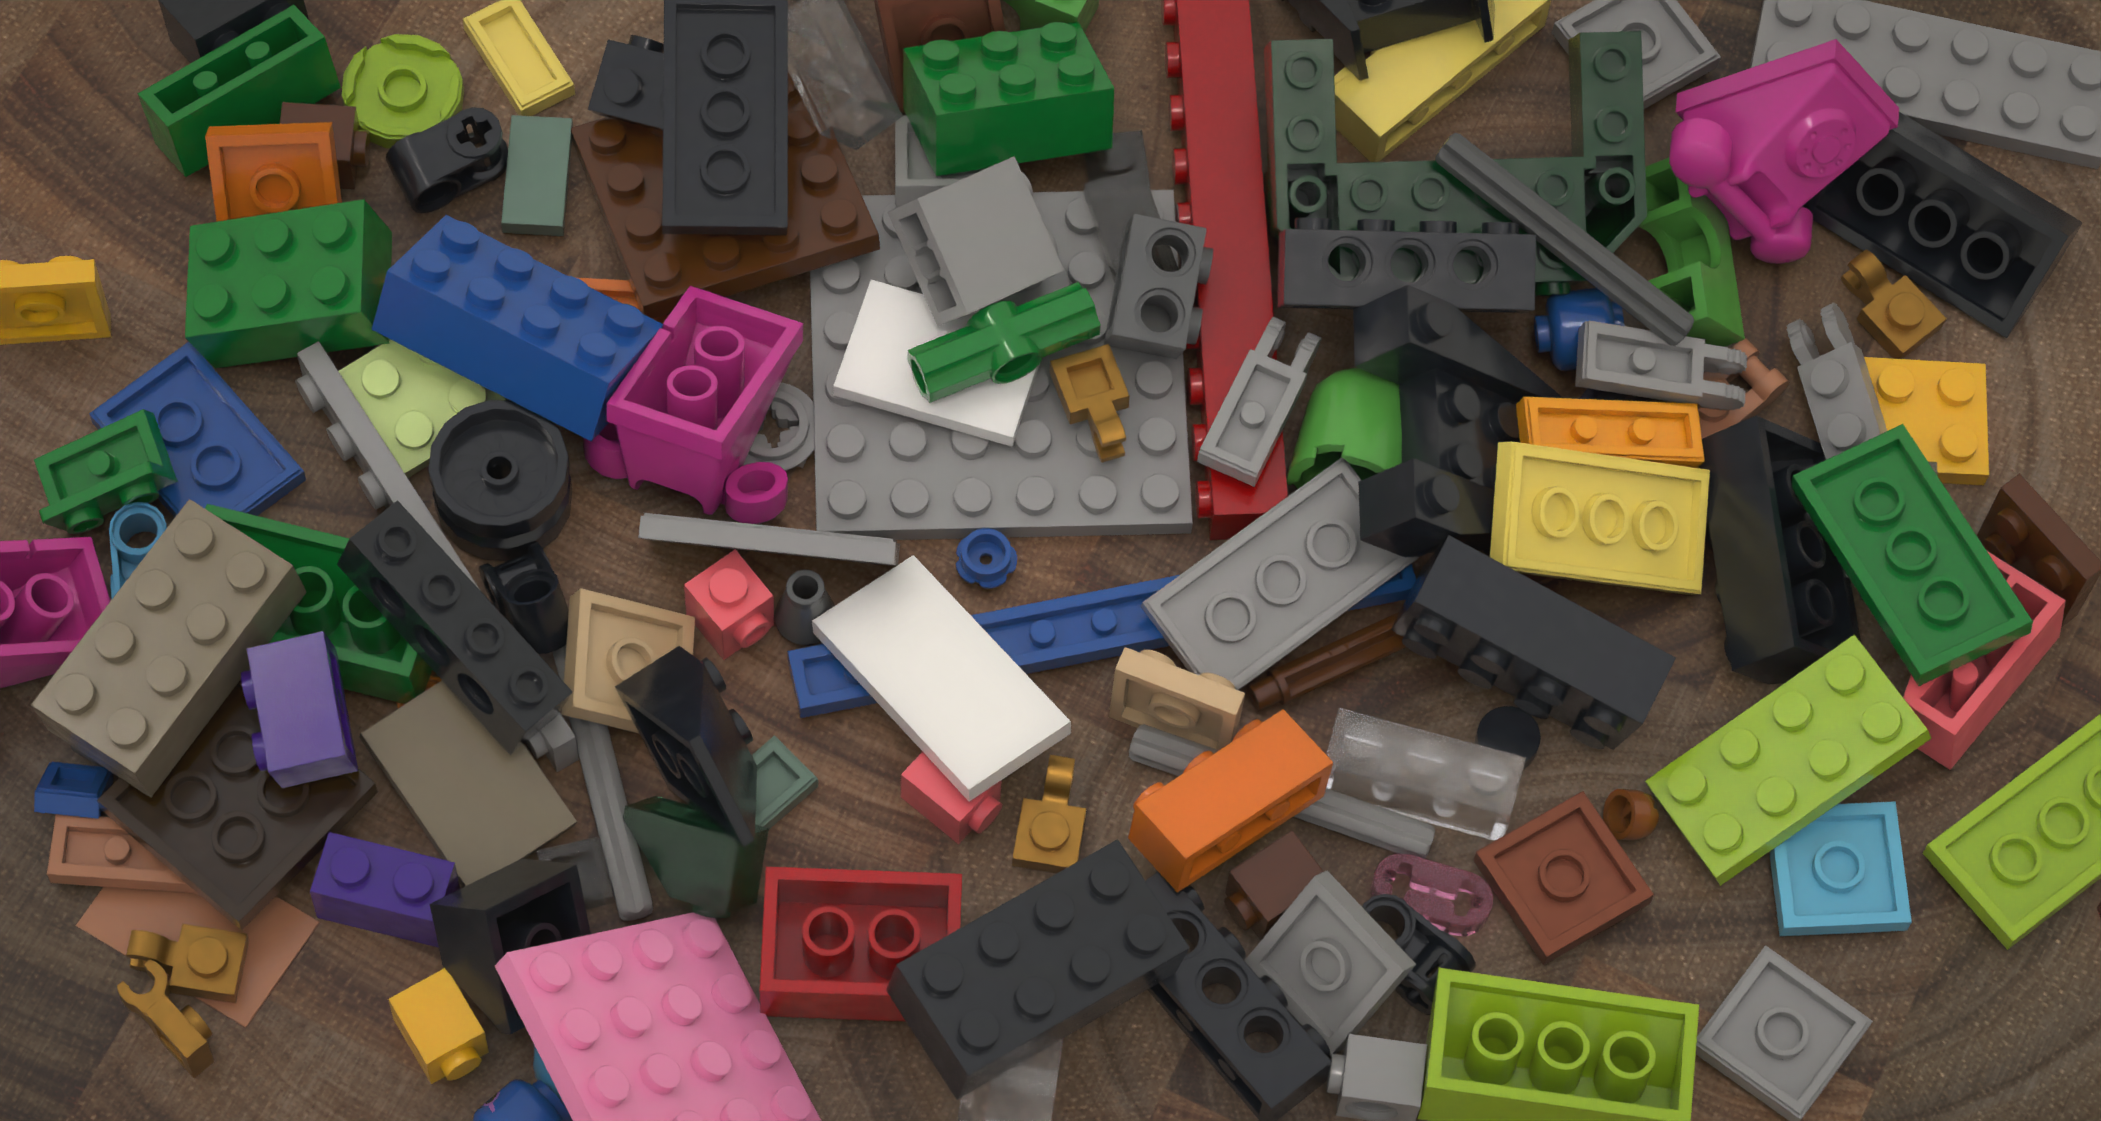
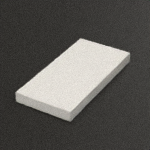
(941, 678)

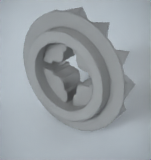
(794, 411)

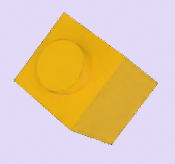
(439, 1027)

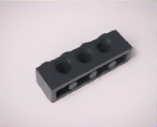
(1309, 284)
(454, 627)
(1264, 1081)

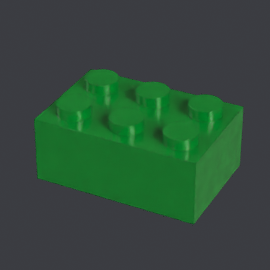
(1008, 97)
(285, 282)

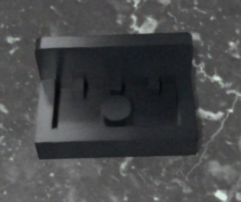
(631, 83)

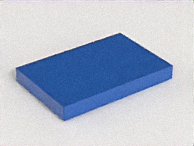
(210, 436)

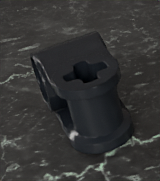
(444, 162)
(529, 598)
(1423, 944)

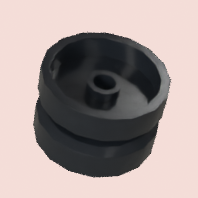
(500, 480)

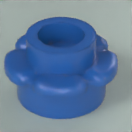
(985, 543)

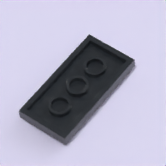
(725, 117)

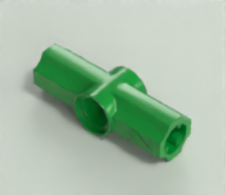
(1004, 342)

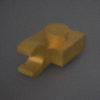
(1893, 314)
(1093, 391)
(1050, 828)
(201, 964)
(179, 1030)

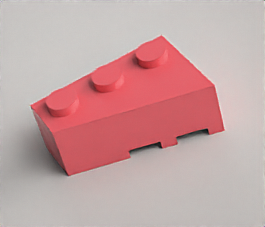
(1968, 698)

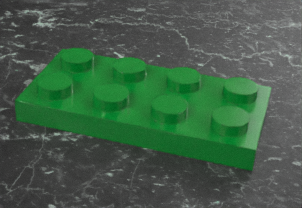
(1911, 554)

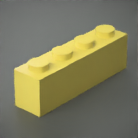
(1425, 75)

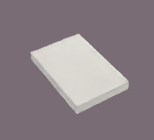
(880, 376)

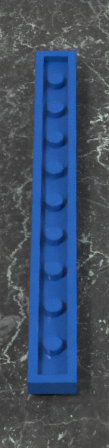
(1036, 638)

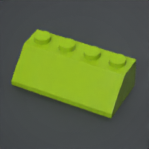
(1555, 1053)

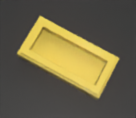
(518, 57)

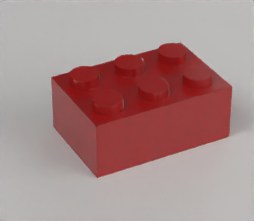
(842, 933)

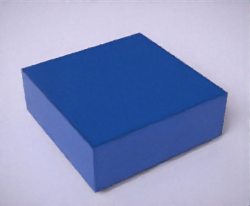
(72, 789)

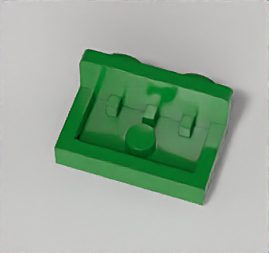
(104, 473)

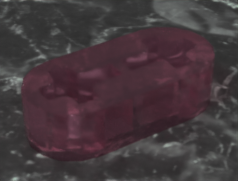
(1437, 881)

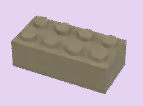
(169, 648)

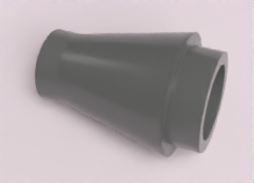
(799, 605)

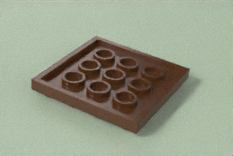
(626, 176)

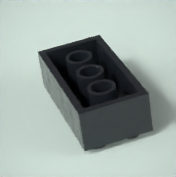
(1532, 645)
(1036, 969)

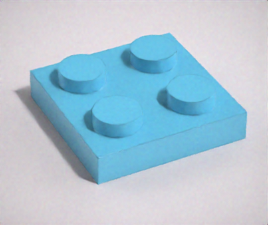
(1842, 874)

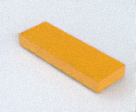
(1614, 428)

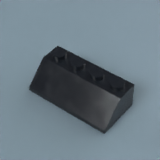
(1948, 223)
(1775, 572)

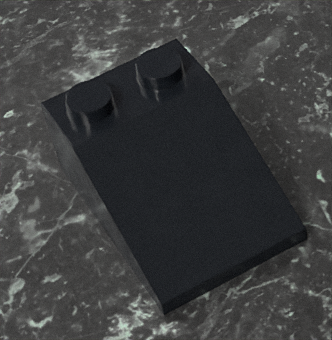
(696, 739)

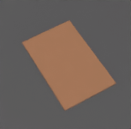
(273, 935)

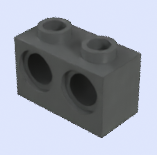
(1144, 283)

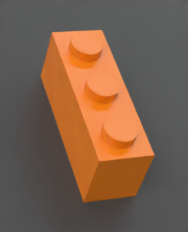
(1229, 799)

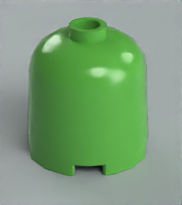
(1351, 419)

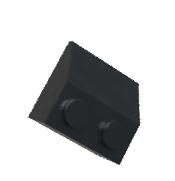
(503, 913)

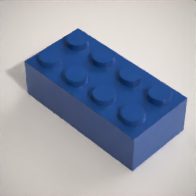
(512, 325)

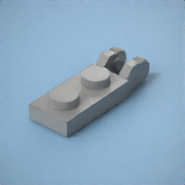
(1648, 367)
(1836, 384)
(1257, 406)

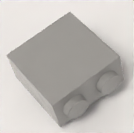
(976, 241)

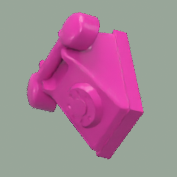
(1777, 139)
(698, 405)
(46, 603)

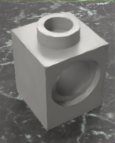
(1378, 1079)

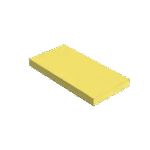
(1599, 518)

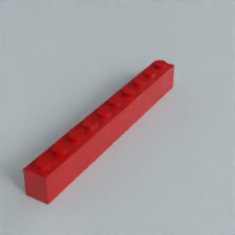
(1226, 195)

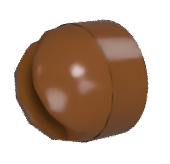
(1626, 805)

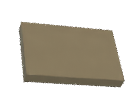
(464, 786)

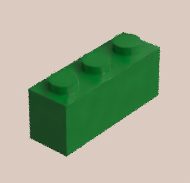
(239, 86)

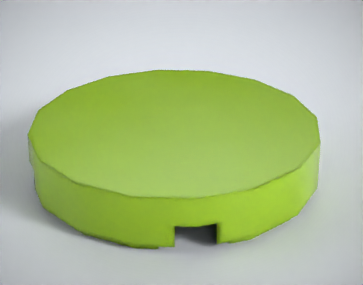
(402, 87)

